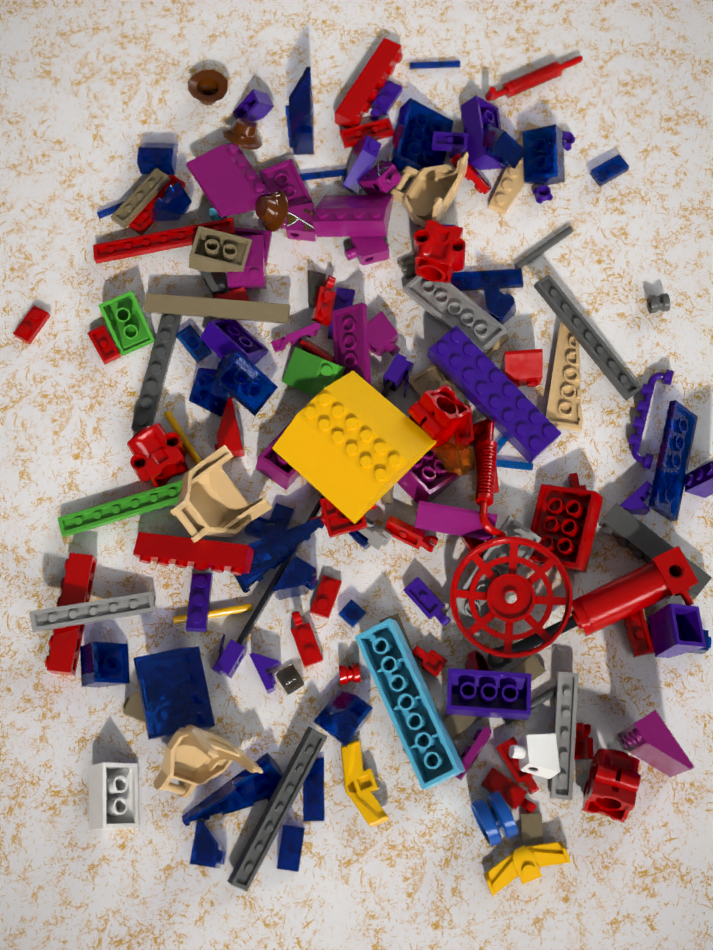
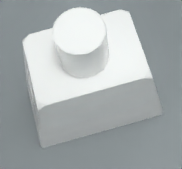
(537, 754)

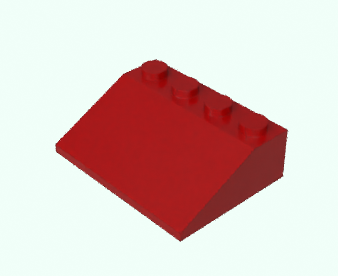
(566, 524)

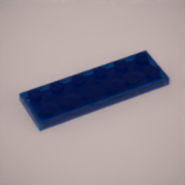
(673, 461)

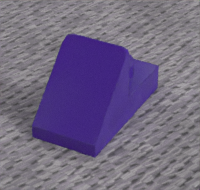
(450, 142)
(634, 503)
(264, 665)

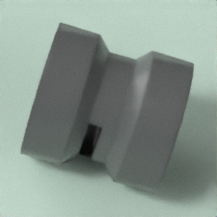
(657, 303)

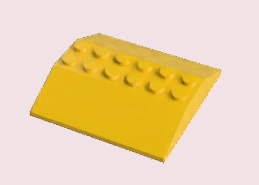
(352, 445)

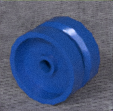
(495, 818)

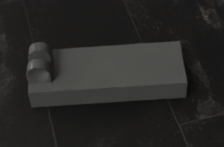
(211, 284)

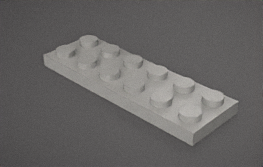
(455, 308)
(511, 528)

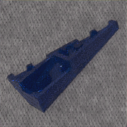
(274, 550)
(239, 792)

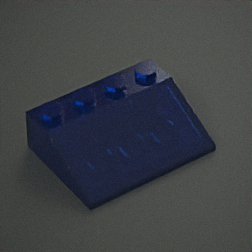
(301, 116)
(414, 137)
(173, 691)

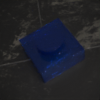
(352, 613)

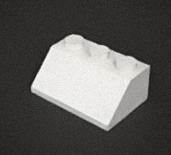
(113, 796)

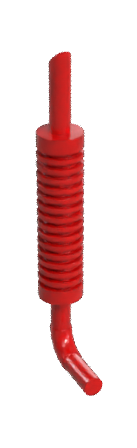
(531, 79)
(486, 480)

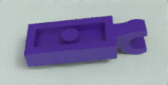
(385, 100)
(426, 600)

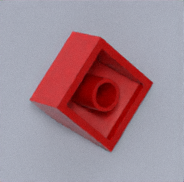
(523, 367)

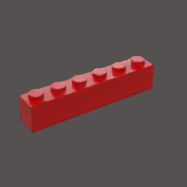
(368, 84)
(199, 555)
(76, 589)

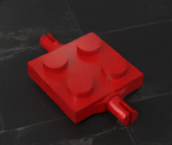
(336, 521)

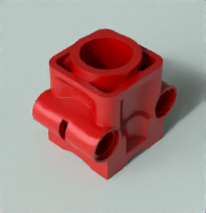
(439, 251)
(440, 414)
(157, 455)
(612, 784)

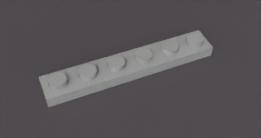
(91, 612)
(565, 730)

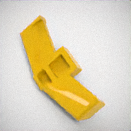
(361, 784)
(525, 864)

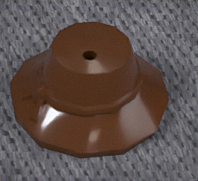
(208, 86)
(243, 134)
(272, 210)

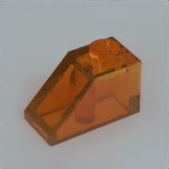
(456, 457)

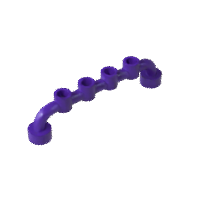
(639, 422)

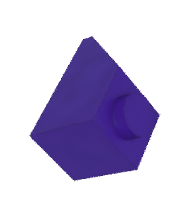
(254, 106)

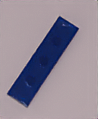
(475, 279)

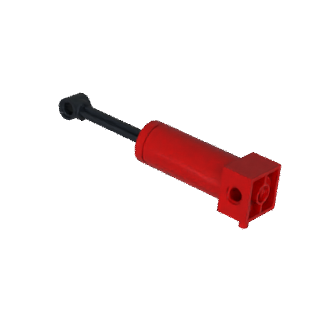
(621, 598)

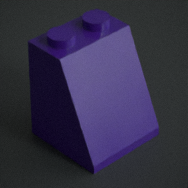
(676, 630)

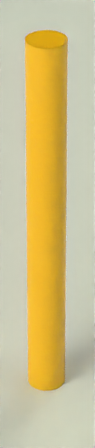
(187, 444)
(218, 612)

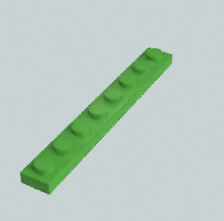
(119, 509)

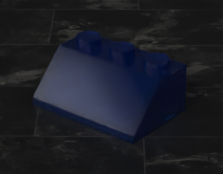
(544, 155)
(244, 381)

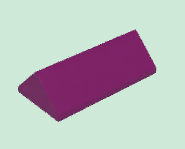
(452, 520)

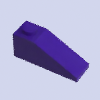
(361, 162)

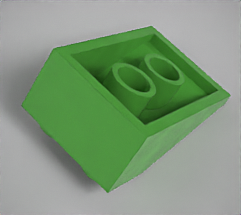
(126, 323)
(311, 372)

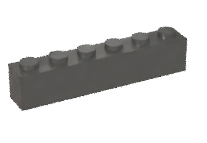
(644, 542)

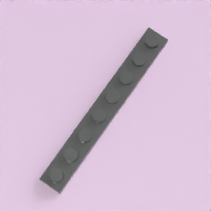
(587, 337)
(156, 372)
(277, 809)

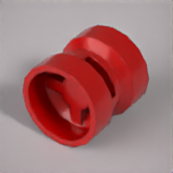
(349, 673)

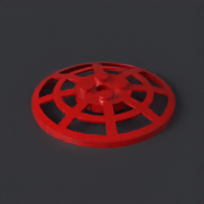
(515, 584)

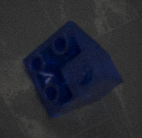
(173, 204)
(499, 305)
(208, 392)
(344, 716)

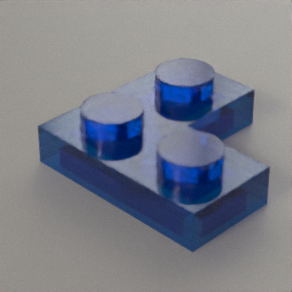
(278, 522)

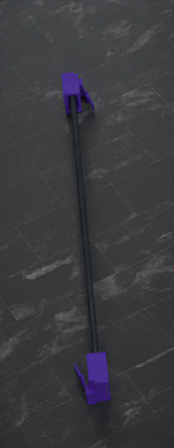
(235, 651)

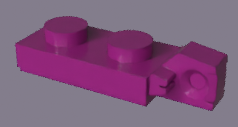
(294, 337)
(471, 753)

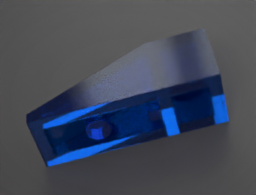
(314, 793)

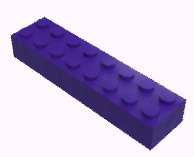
(493, 394)

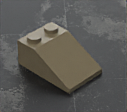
(218, 251)

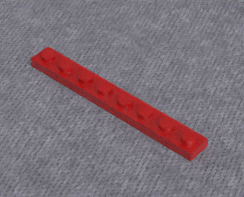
(156, 241)

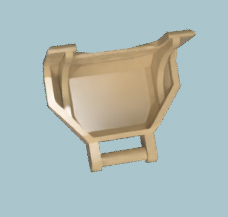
(430, 190)
(211, 502)
(197, 758)

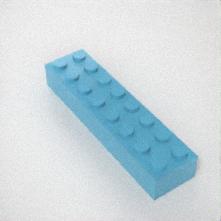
(409, 704)

